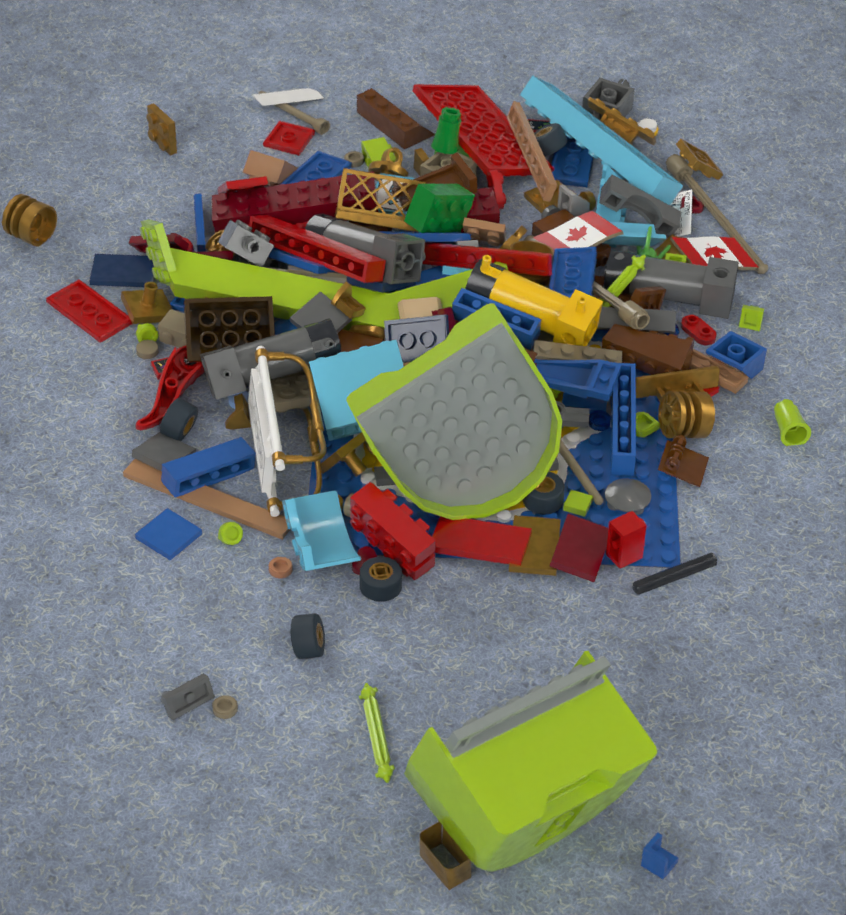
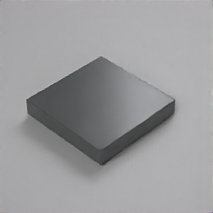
(317, 310)
(160, 450)

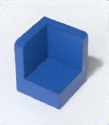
(657, 858)

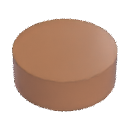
(280, 567)

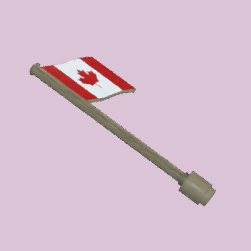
(590, 231)
(701, 248)

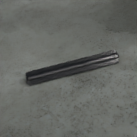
(674, 573)

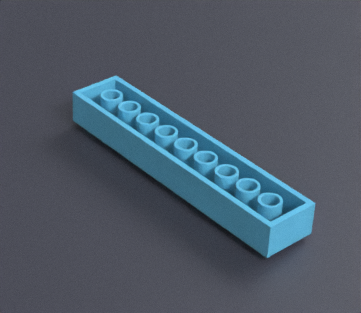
(600, 140)

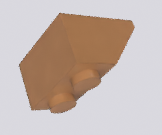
(264, 165)

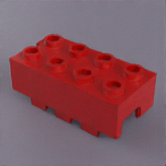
(393, 530)

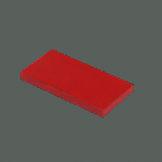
(243, 184)
(89, 310)
(481, 540)

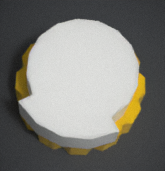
(649, 123)

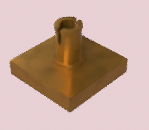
(146, 305)
(347, 454)

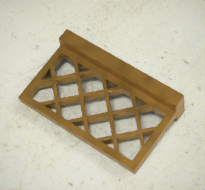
(372, 217)

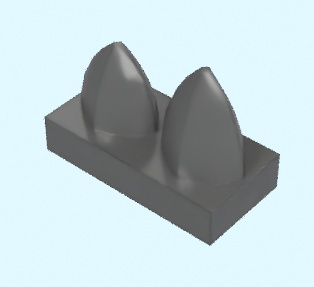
(187, 696)

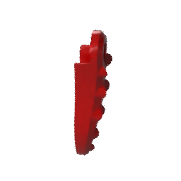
(172, 384)

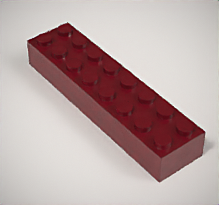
(291, 201)

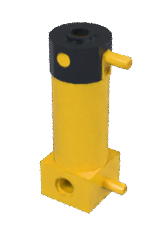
(566, 318)

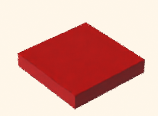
(289, 138)

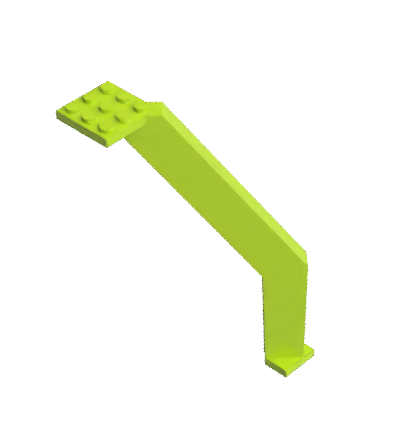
(204, 276)

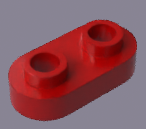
(495, 181)
(698, 329)

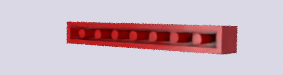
(320, 249)

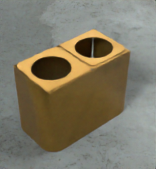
(432, 838)

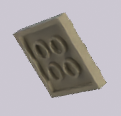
(291, 392)

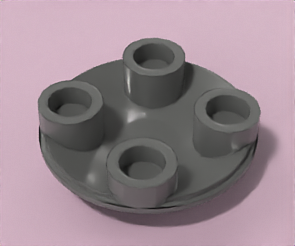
(627, 495)

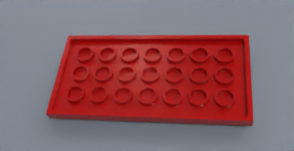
(483, 127)

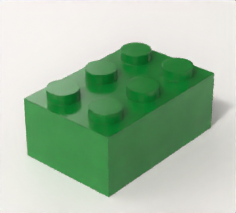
(439, 208)

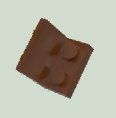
(646, 297)

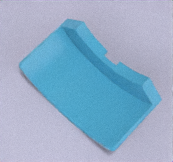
(319, 531)

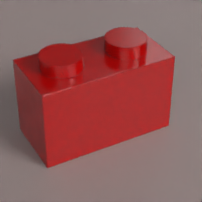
(626, 539)

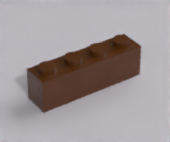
(391, 119)
(649, 350)

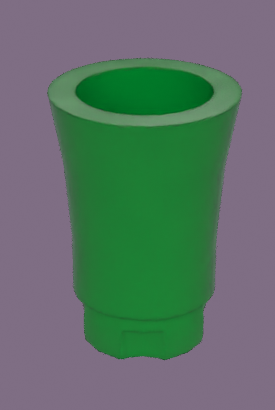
(447, 131)

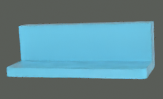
(635, 235)

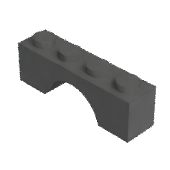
(619, 194)

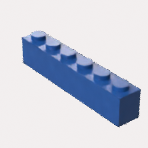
(624, 422)

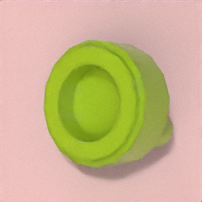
(146, 332)
(230, 533)

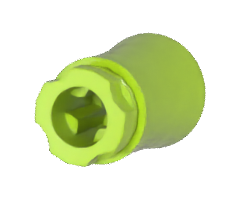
(791, 423)

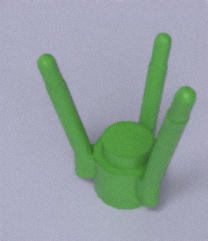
(648, 251)

